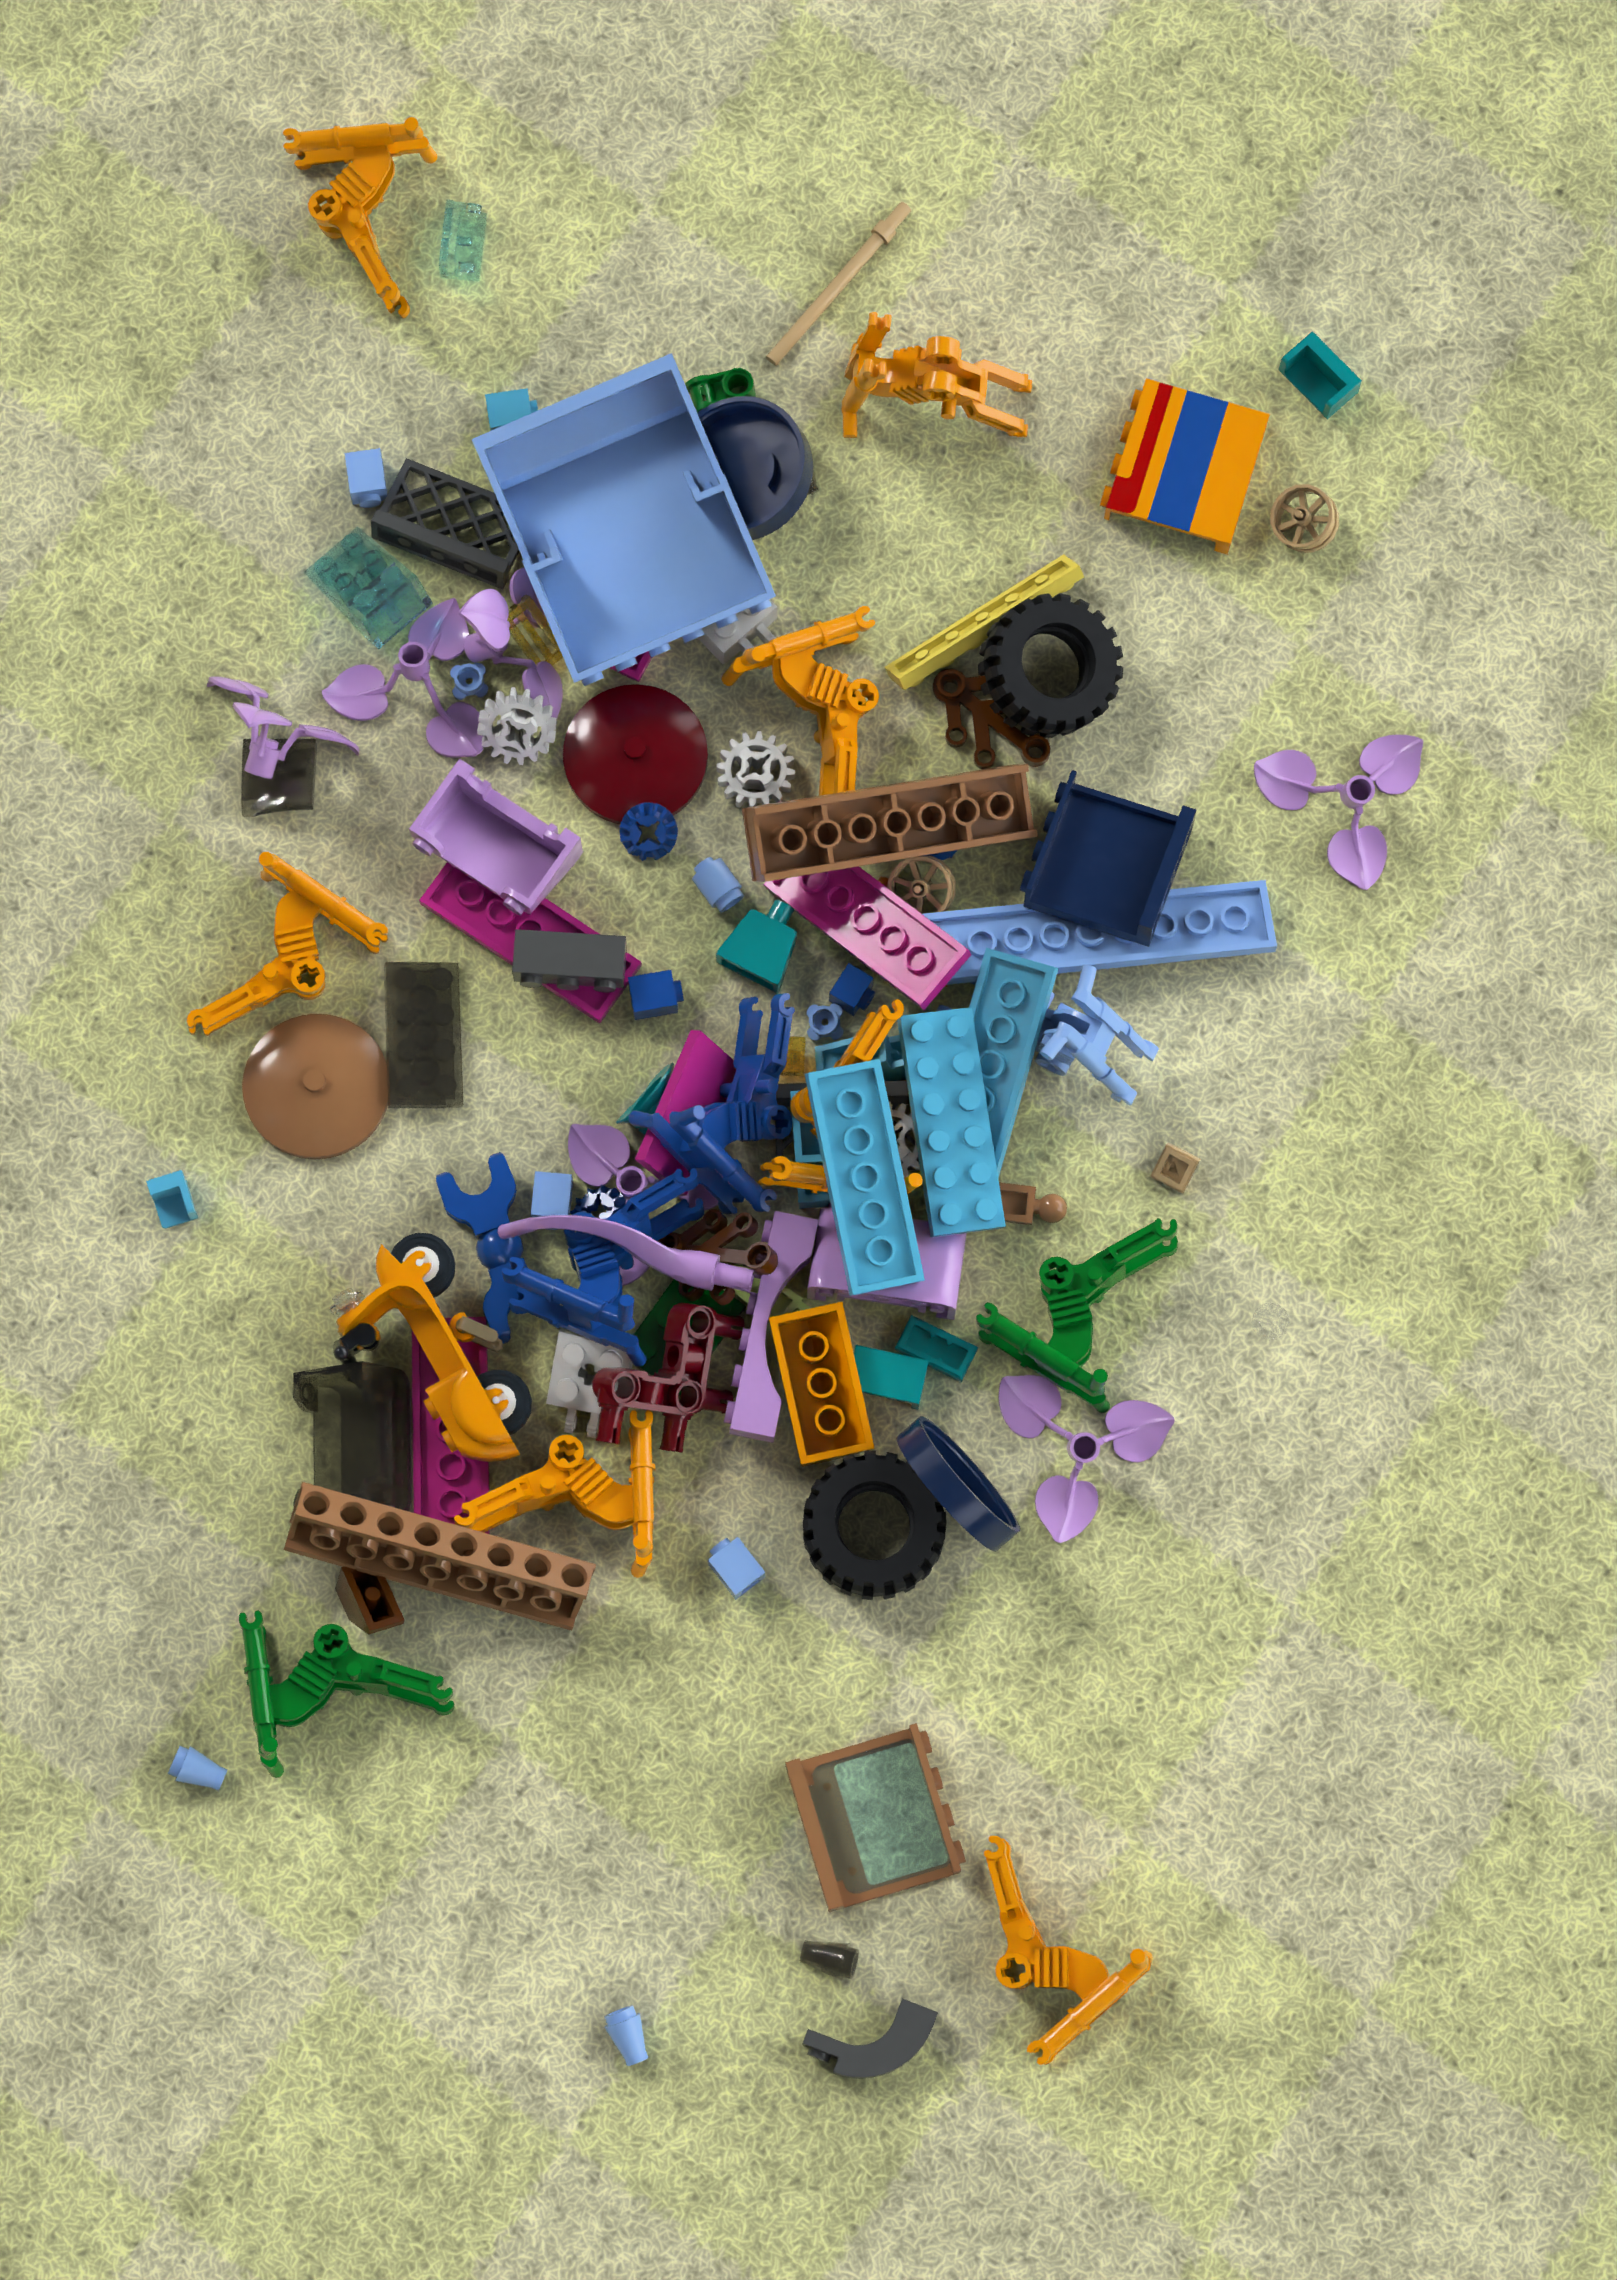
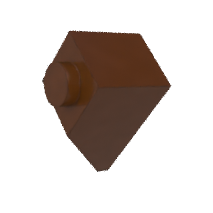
(368, 1600)

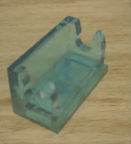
(462, 241)

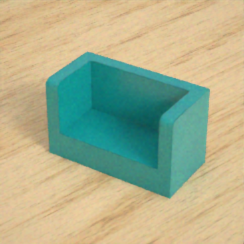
(1320, 375)
(891, 1374)

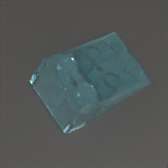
(369, 587)

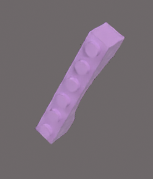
(757, 1401)

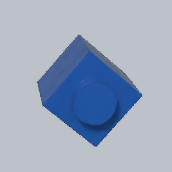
(654, 994)

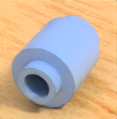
(717, 884)

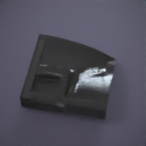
(291, 783)

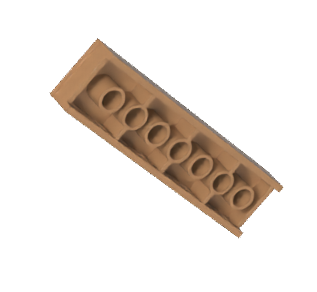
(888, 822)
(438, 1556)

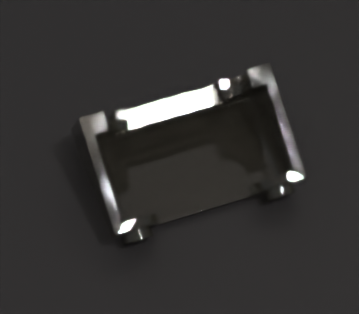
(360, 1430)

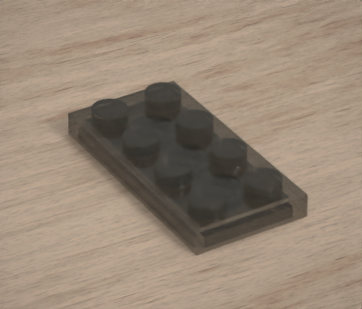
(423, 1035)

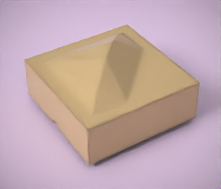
(1175, 1167)

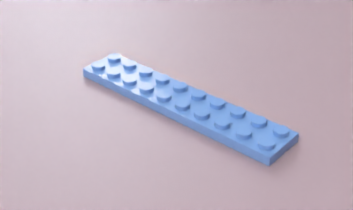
(1192, 926)

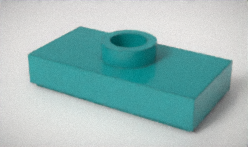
(942, 1350)

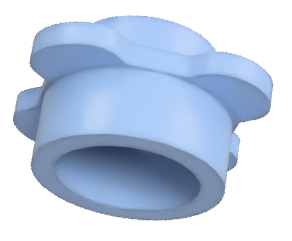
(462, 673)
(817, 1014)

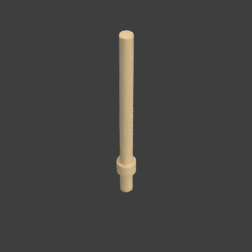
(881, 233)

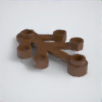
(982, 718)
(757, 1257)

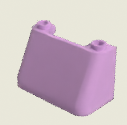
(494, 840)
(940, 1262)

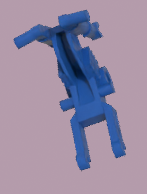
(701, 1134)
(598, 1307)

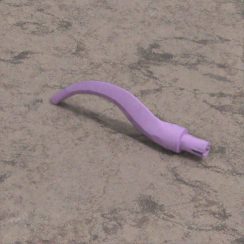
(686, 1266)

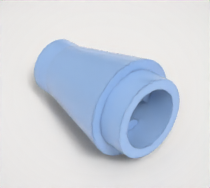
(195, 1768)
(627, 2034)

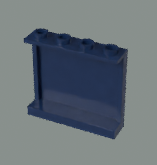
(1106, 862)

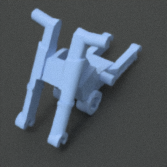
(1087, 1037)

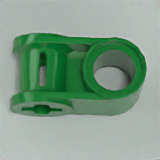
(719, 387)

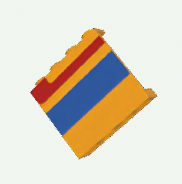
(1185, 462)

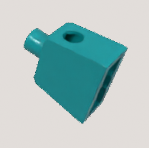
(761, 946)

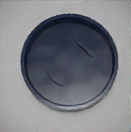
(761, 458)
(958, 1484)

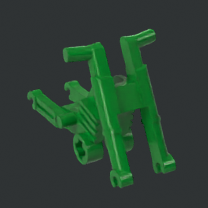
(1070, 1312)
(317, 1679)

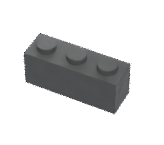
(569, 960)

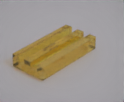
(517, 612)

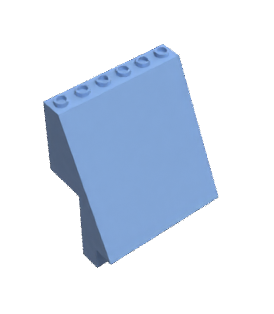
(624, 520)

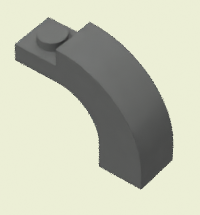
(884, 2055)

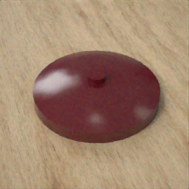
(634, 750)

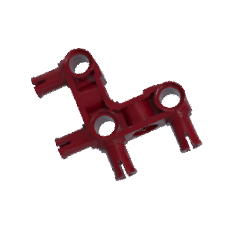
(683, 1369)

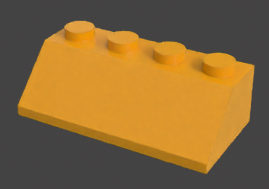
(821, 1384)

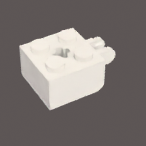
(737, 636)
(572, 1385)

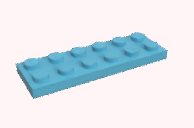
(1008, 1019)
(951, 1122)
(864, 1177)

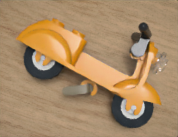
(474, 1409)

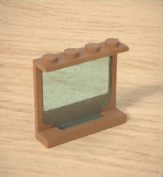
(875, 1818)

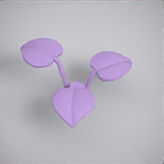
(488, 616)
(362, 688)
(264, 751)
(1353, 853)
(599, 1153)
(1064, 1503)

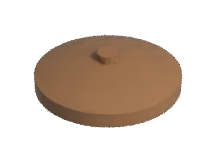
(316, 1086)

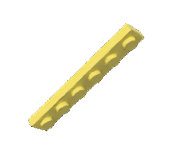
(973, 628)

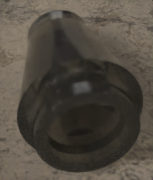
(831, 1958)

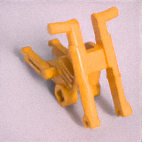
(359, 187)
(927, 375)
(819, 690)
(294, 946)
(860, 1050)
(585, 1487)
(1054, 1965)

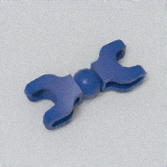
(484, 1216)

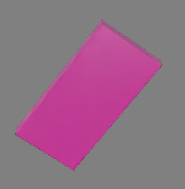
(693, 1082)

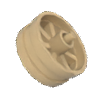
(1304, 518)
(924, 887)

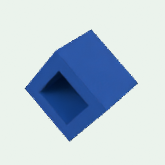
(852, 990)

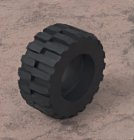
(1088, 641)
(862, 1575)

